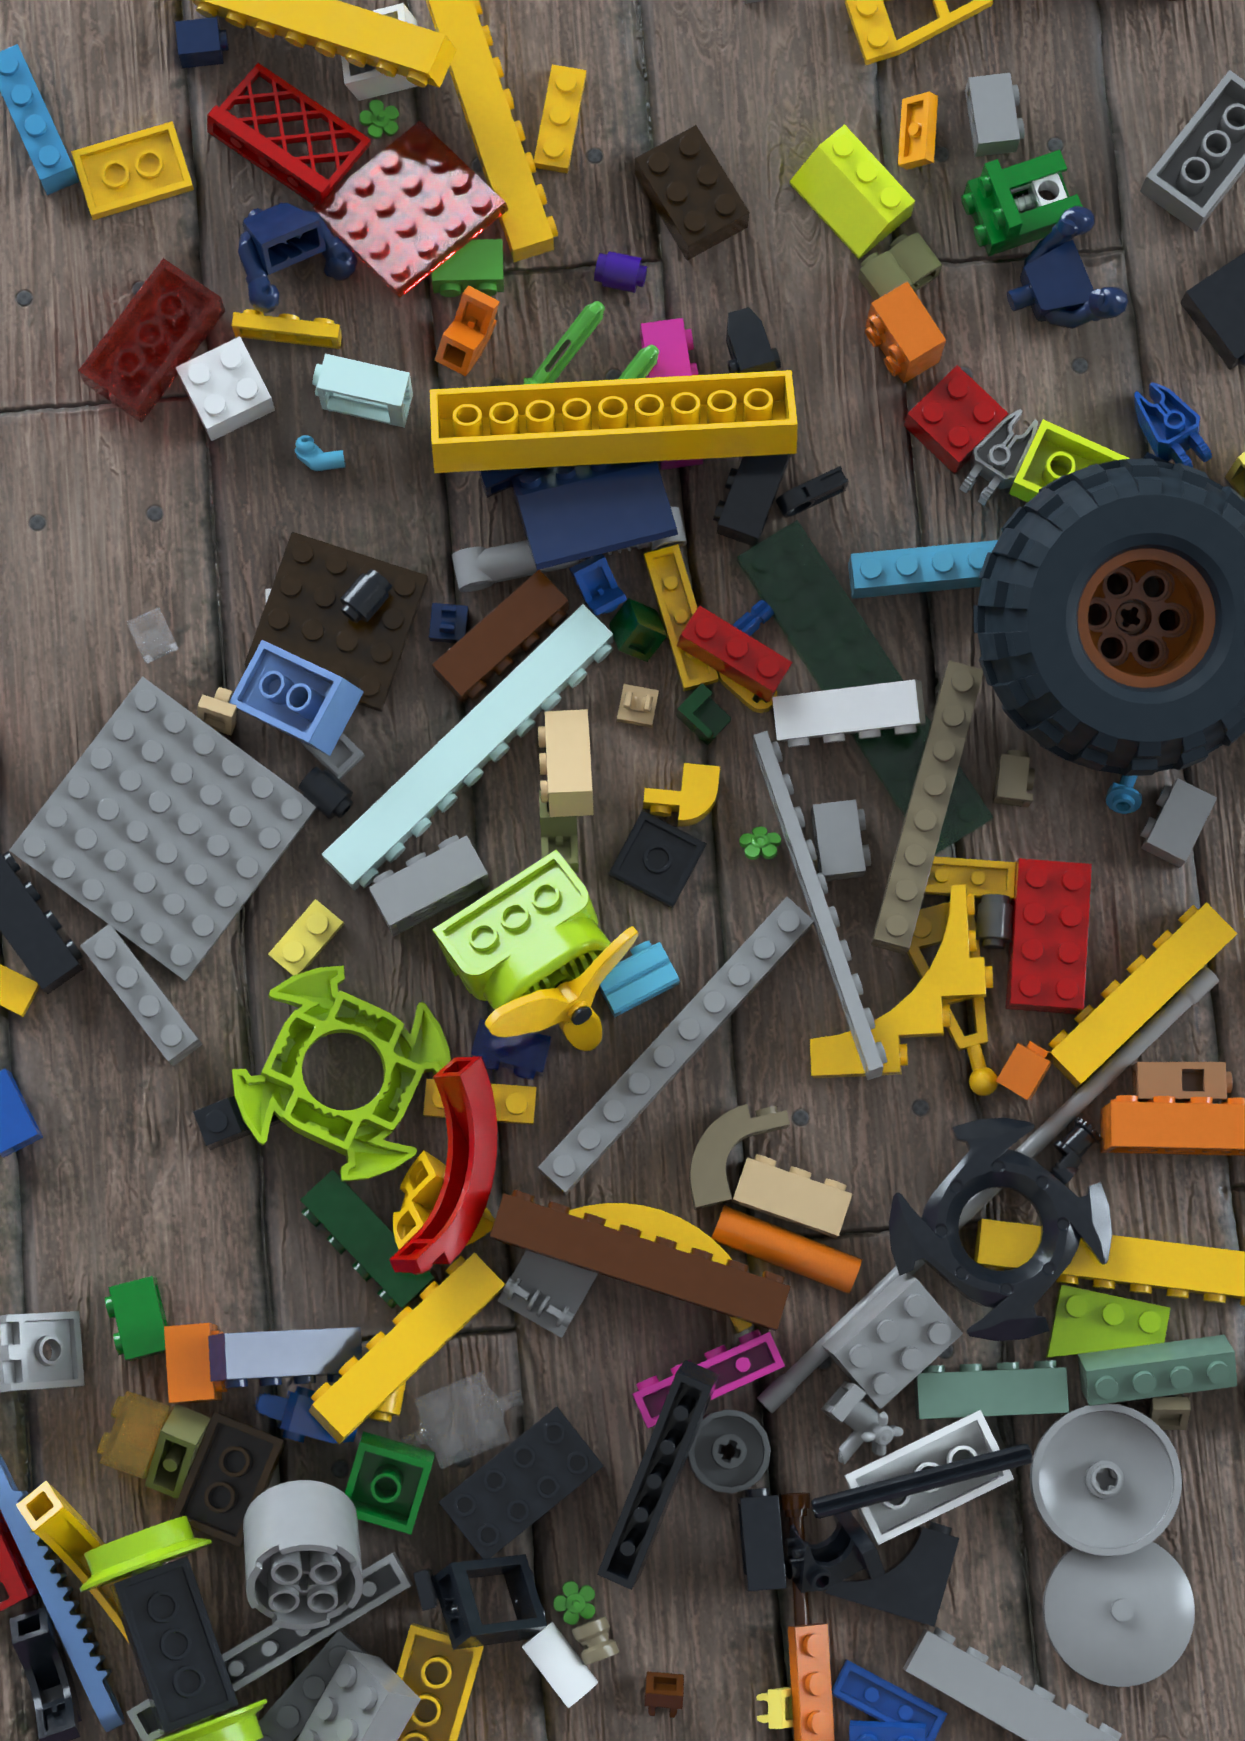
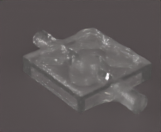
(462, 1419)

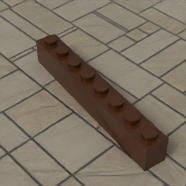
(640, 1261)

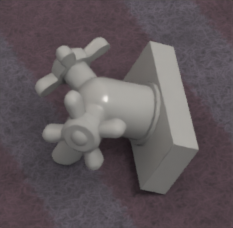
(868, 1424)

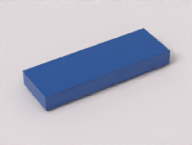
(885, 1700)

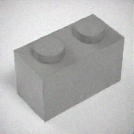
(993, 114)
(1177, 822)
(839, 840)

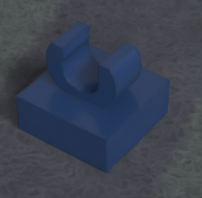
(448, 622)

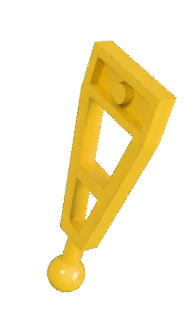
(877, 35)
(930, 932)

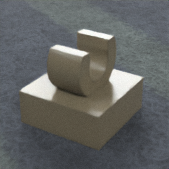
(1170, 1412)

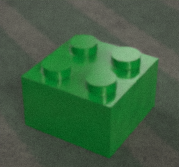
(388, 1481)

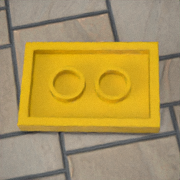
(132, 170)

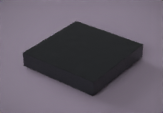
(657, 859)

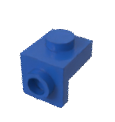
(597, 585)

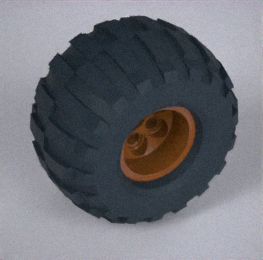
(1048, 658)

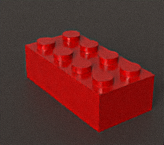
(1049, 936)

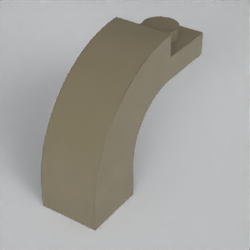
(708, 1164)

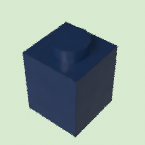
(201, 42)

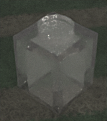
(152, 635)

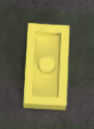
(306, 938)

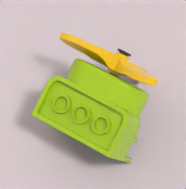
(535, 953)

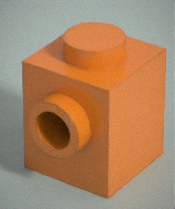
(1025, 1069)

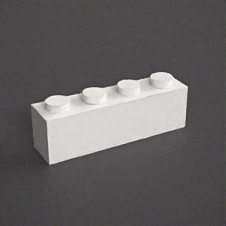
(849, 711)

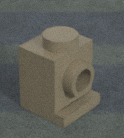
(1013, 779)

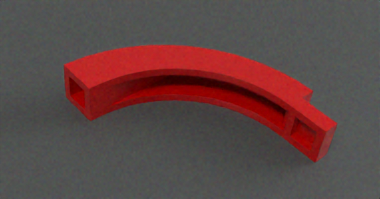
(468, 1172)

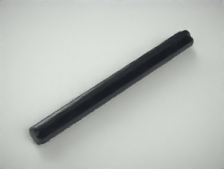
(921, 1481)

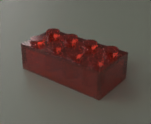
(150, 339)

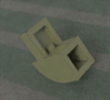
(559, 834)

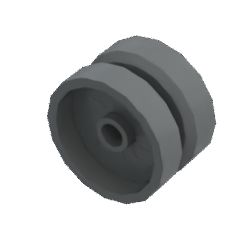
(750, 1447)

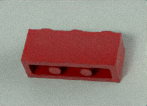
(734, 653)

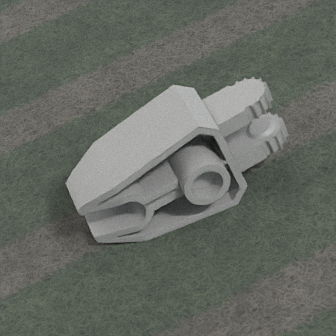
(998, 457)

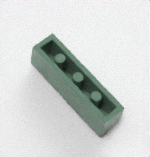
(1157, 1370)
(994, 1392)

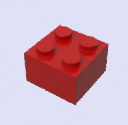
(954, 418)

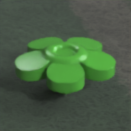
(379, 119)
(760, 843)
(575, 1602)

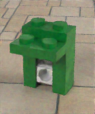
(997, 213)

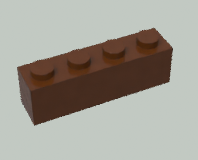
(501, 636)

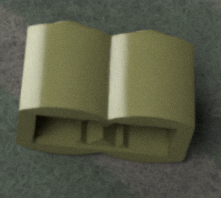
(906, 261)

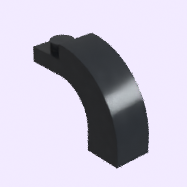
(47, 1674)

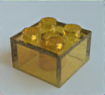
(134, 1433)

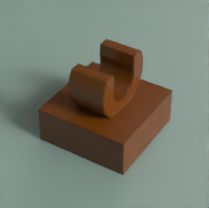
(664, 1691)

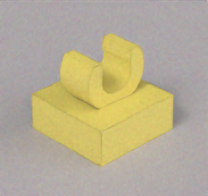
(779, 1708)

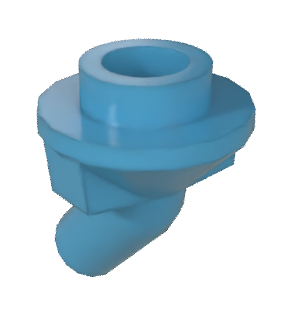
(1123, 797)

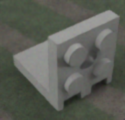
(22, 1355)

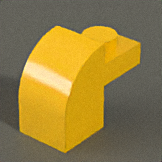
(693, 801)

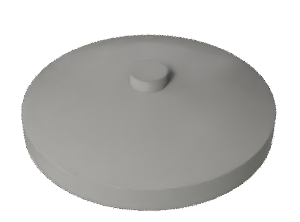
(1105, 1479)
(1119, 1614)

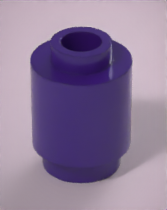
(620, 271)

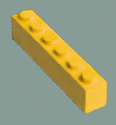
(1141, 994)
(406, 1347)

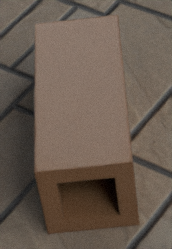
(1181, 1080)

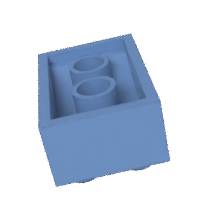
(296, 697)

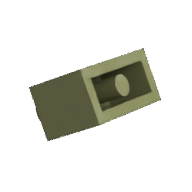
(176, 1450)

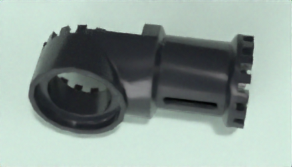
(1073, 1148)

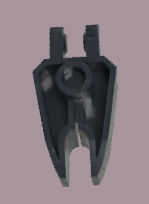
(749, 344)

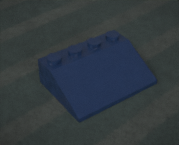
(591, 510)

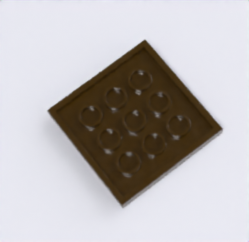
(308, 622)

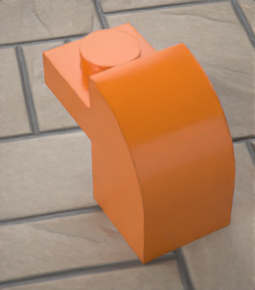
(469, 331)

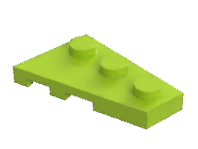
(1101, 1322)

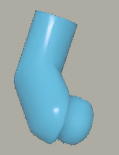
(315, 458)

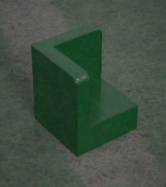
(637, 630)
(703, 714)

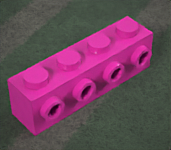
(737, 1367)

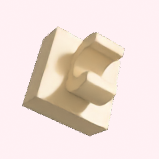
(637, 705)
(218, 711)

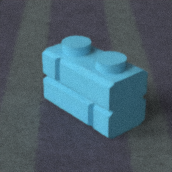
(638, 978)

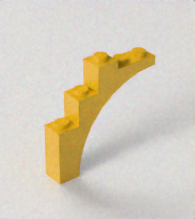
(922, 1011)

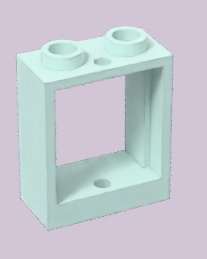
(363, 390)

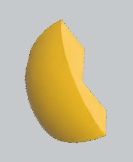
(421, 1191)

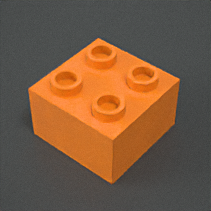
(904, 333)
(190, 1365)

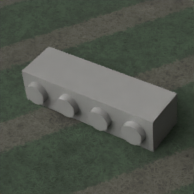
(141, 995)

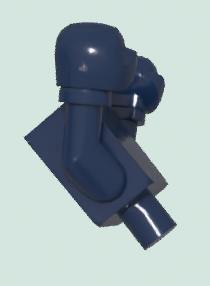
(282, 238)
(1057, 281)

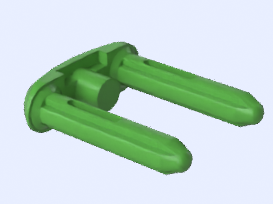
(577, 335)

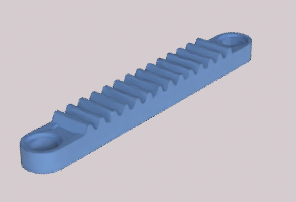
(60, 1606)

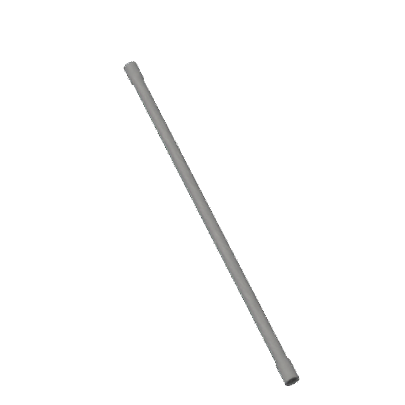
(1188, 995)

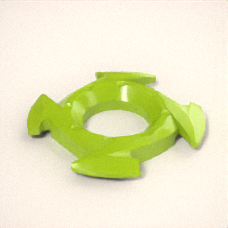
(355, 1132)

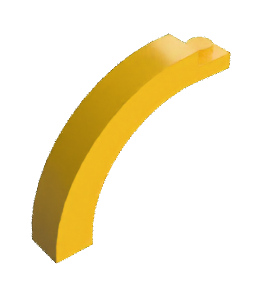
(663, 1224)
(69, 1537)

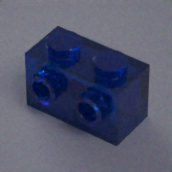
(522, 1053)

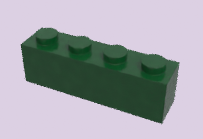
(364, 1236)

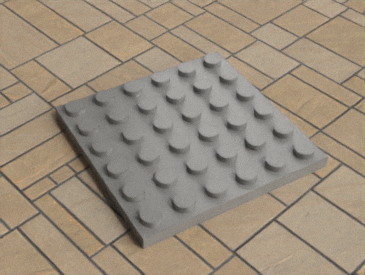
(163, 828)

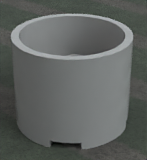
(302, 1554)

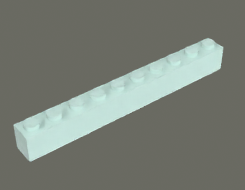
(468, 748)

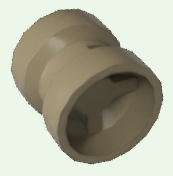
(595, 1640)

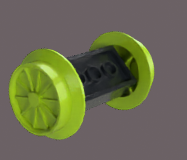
(172, 1633)

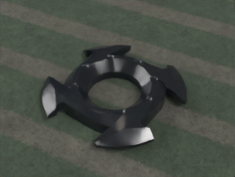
(1062, 1221)

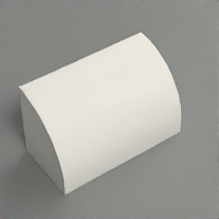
(560, 1664)

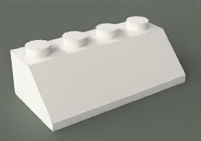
(950, 1444)

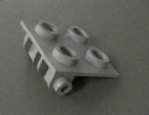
(547, 1291)

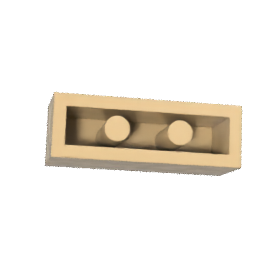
(566, 763)
(792, 1196)

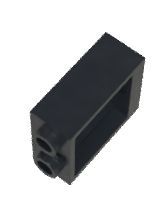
(761, 1540)
(465, 1623)

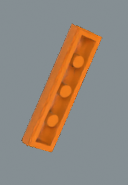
(786, 1249)

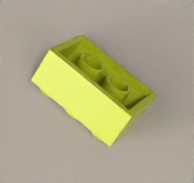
(852, 192)

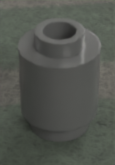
(994, 921)

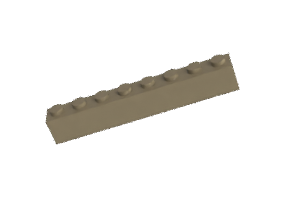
(927, 808)

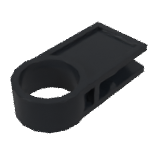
(812, 492)

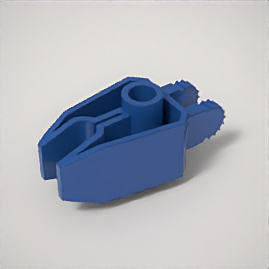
(1170, 426)
(294, 1415)

